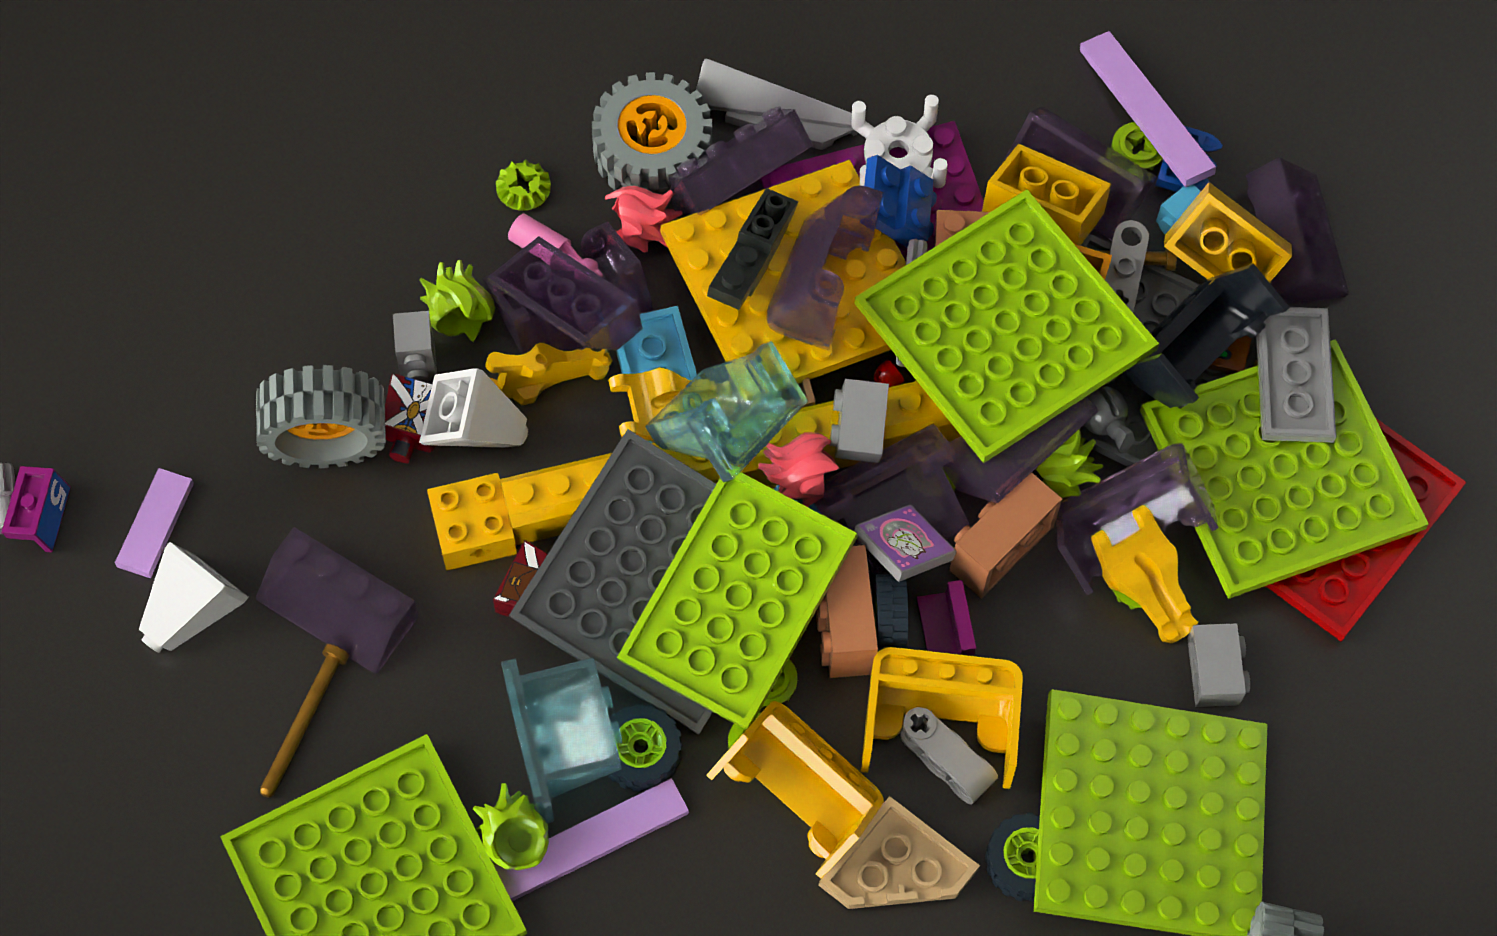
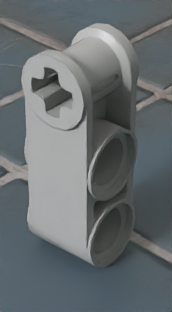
(947, 755)

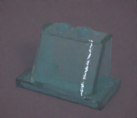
(730, 411)
(562, 728)

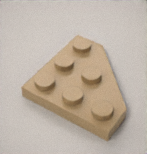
(898, 863)

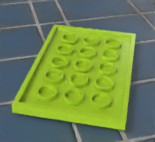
(737, 598)

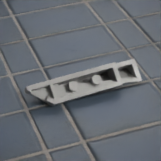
(750, 97)

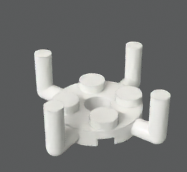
(903, 134)

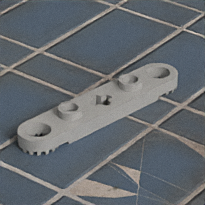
(1127, 263)

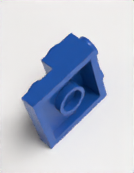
(905, 200)

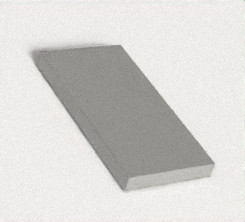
(1296, 377)

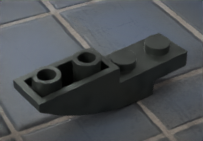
(753, 250)

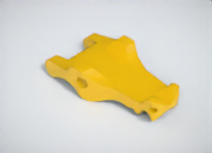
(529, 374)
(647, 396)
(1147, 572)

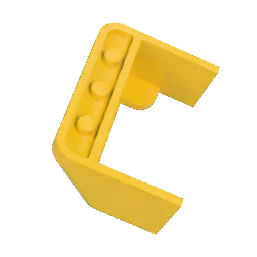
(952, 689)
(806, 778)

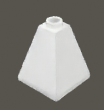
(471, 412)
(185, 599)

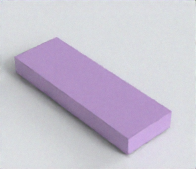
(154, 523)

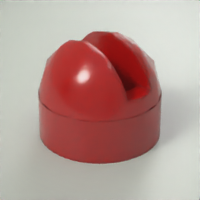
(888, 374)

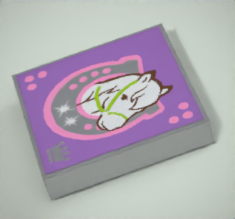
(904, 542)

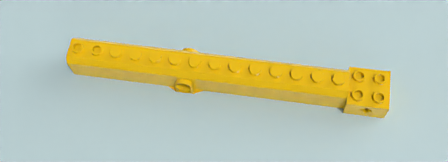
(493, 515)

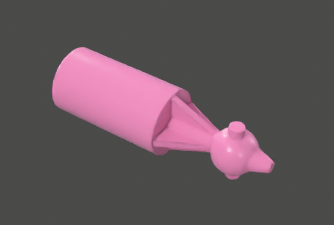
(527, 229)

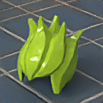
(457, 302)
(1070, 466)
(513, 831)

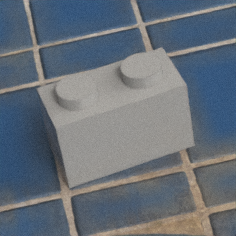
(415, 345)
(860, 421)
(1217, 665)

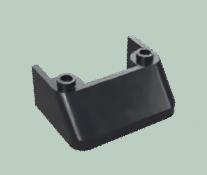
(1202, 330)

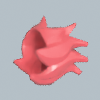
(642, 215)
(800, 467)

